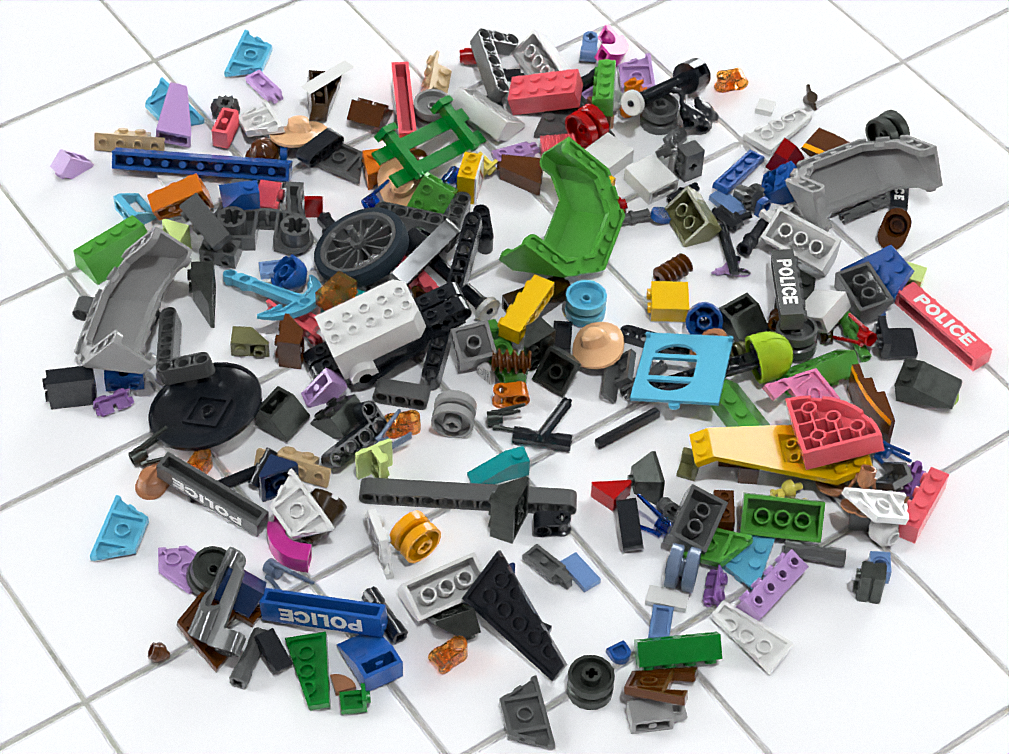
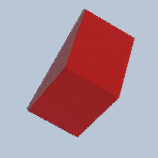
(313, 206)
(610, 491)

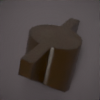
(810, 98)
(826, 337)

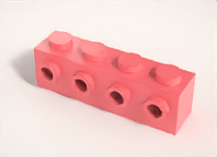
(923, 503)

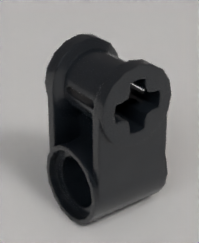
(549, 523)

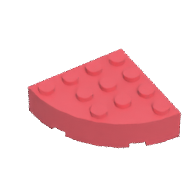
(831, 430)

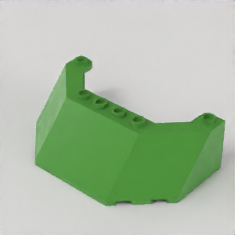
(582, 223)

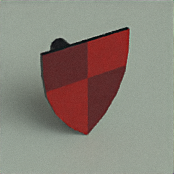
(784, 153)

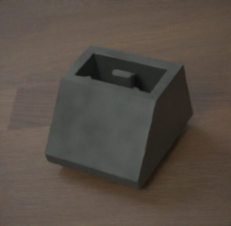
(743, 317)
(537, 340)
(281, 414)
(337, 416)

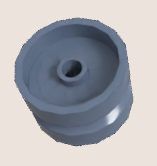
(682, 567)

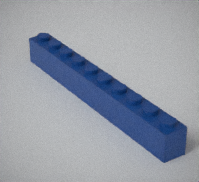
(202, 164)

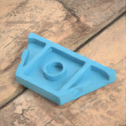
(248, 56)
(156, 100)
(120, 531)
(751, 561)

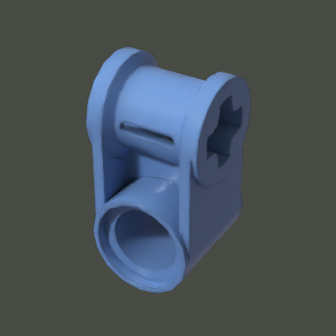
(589, 47)

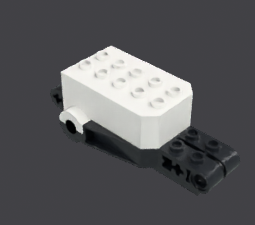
(383, 330)

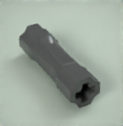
(830, 555)
(243, 670)

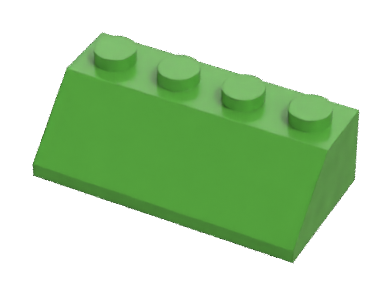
(104, 251)
(832, 366)
(736, 407)
(782, 517)

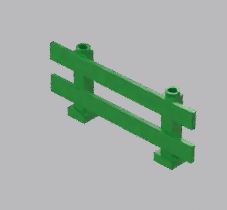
(400, 147)

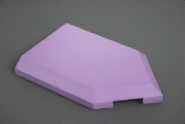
(174, 565)

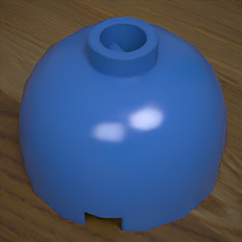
(290, 273)
(696, 324)

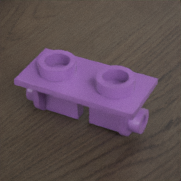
(118, 398)
(916, 472)
(716, 584)

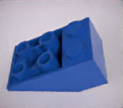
(371, 660)

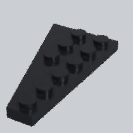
(507, 608)

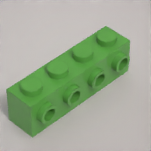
(604, 86)

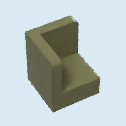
(687, 467)

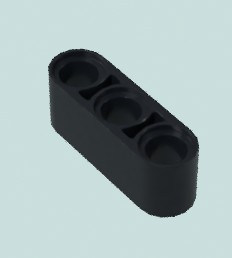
(320, 147)
(487, 237)
(629, 524)

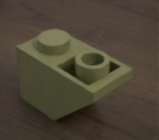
(248, 342)

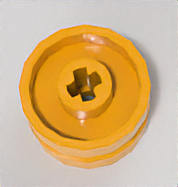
(415, 536)

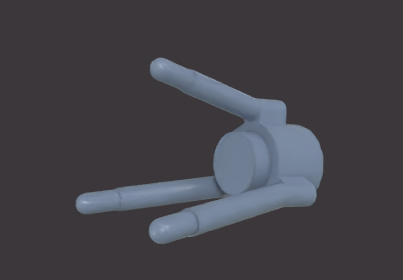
(398, 442)
(275, 570)

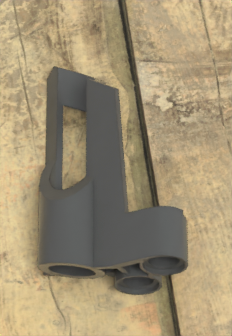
(211, 621)

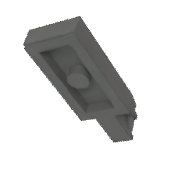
(548, 566)

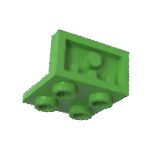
(432, 194)

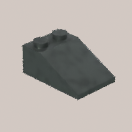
(203, 288)
(926, 385)

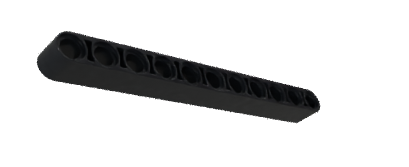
(461, 277)

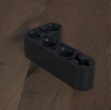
(353, 439)

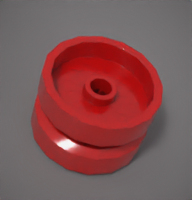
(587, 124)

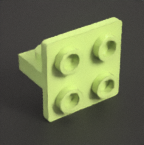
(374, 460)

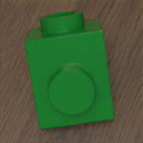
(355, 700)

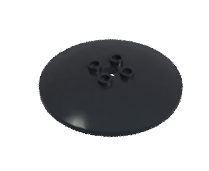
(230, 395)

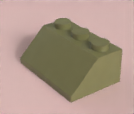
(692, 218)

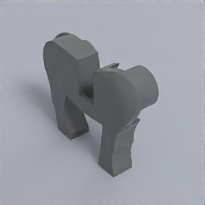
(290, 226)

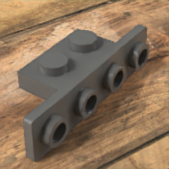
(674, 138)
(618, 375)

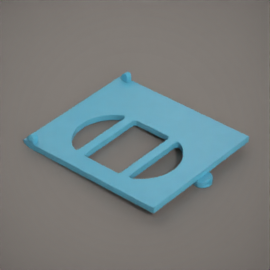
(709, 375)

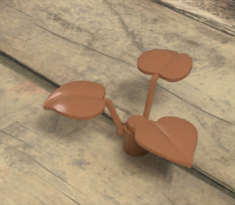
(865, 479)

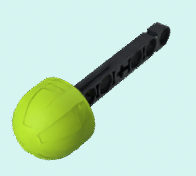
(766, 355)

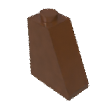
(521, 172)

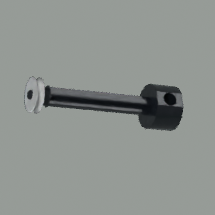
(689, 76)
(484, 306)

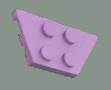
(637, 68)

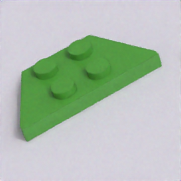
(724, 547)

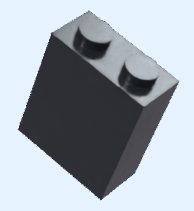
(70, 387)

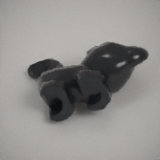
(695, 116)

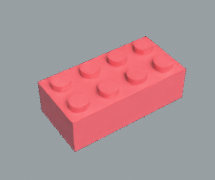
(545, 92)

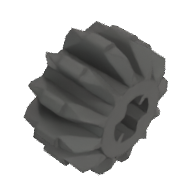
(226, 102)

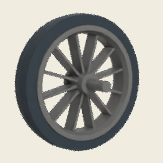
(362, 245)

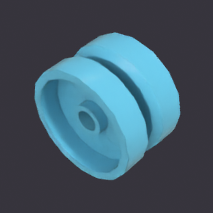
(585, 303)

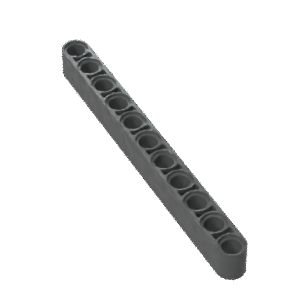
(457, 495)

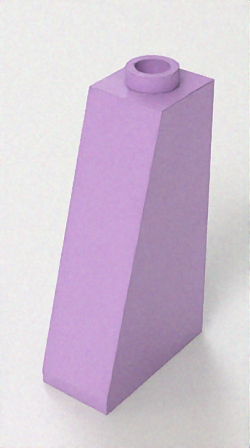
(175, 117)

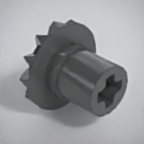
(749, 195)

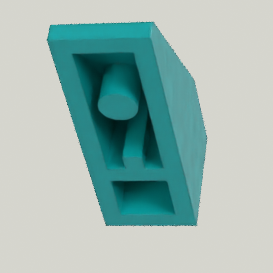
(501, 468)

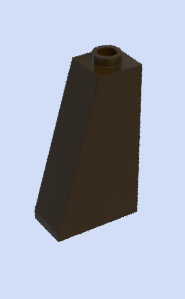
(559, 295)

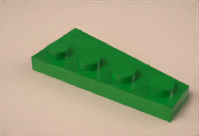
(311, 664)

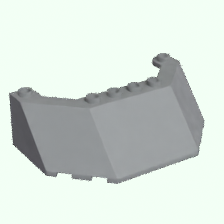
(861, 172)
(127, 305)

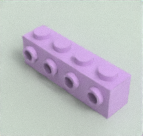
(772, 585)

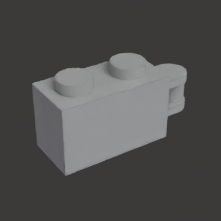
(653, 715)

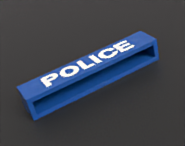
(324, 612)

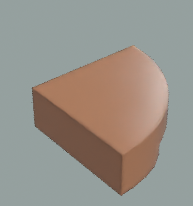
(342, 683)

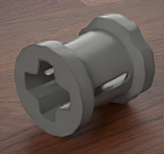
(667, 507)

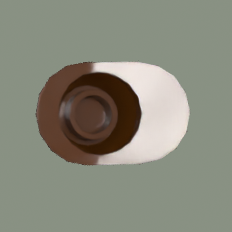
(894, 228)

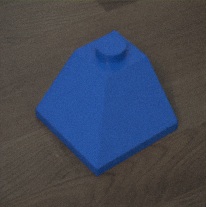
(240, 194)

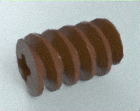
(673, 269)
(511, 361)

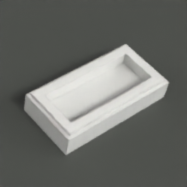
(667, 597)

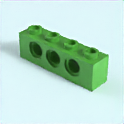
(504, 344)

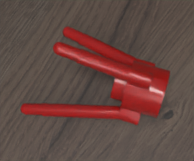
(864, 335)

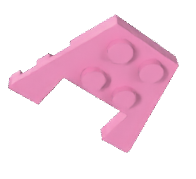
(801, 384)

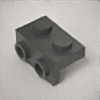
(896, 476)

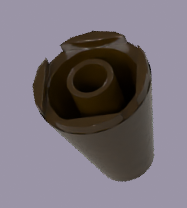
(332, 508)

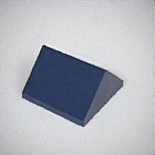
(274, 475)
(249, 594)

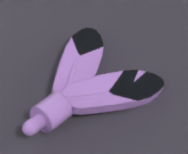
(724, 269)

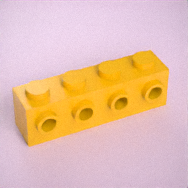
(526, 308)

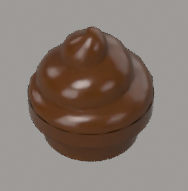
(158, 652)

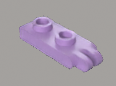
(264, 86)
(520, 149)

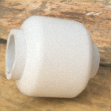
(883, 533)

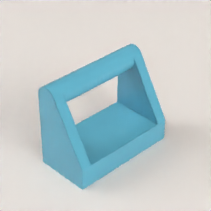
(122, 206)

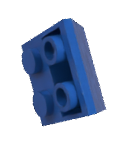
(775, 185)

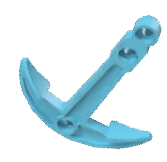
(296, 303)

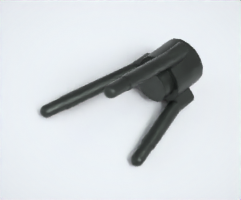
(495, 417)
(139, 455)

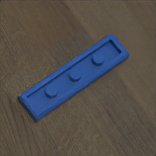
(738, 172)

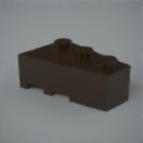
(322, 100)

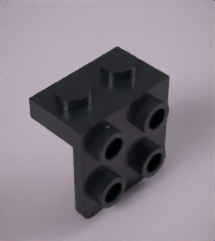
(894, 342)

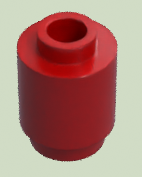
(467, 57)

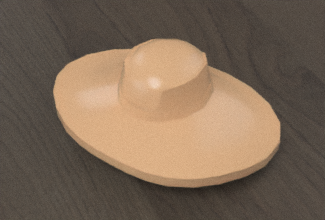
(297, 132)
(390, 193)
(598, 345)

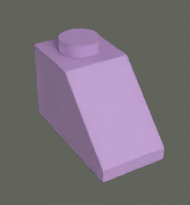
(70, 164)
(323, 388)

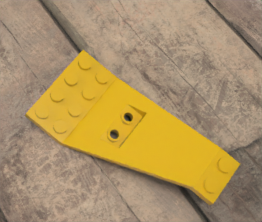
(767, 449)

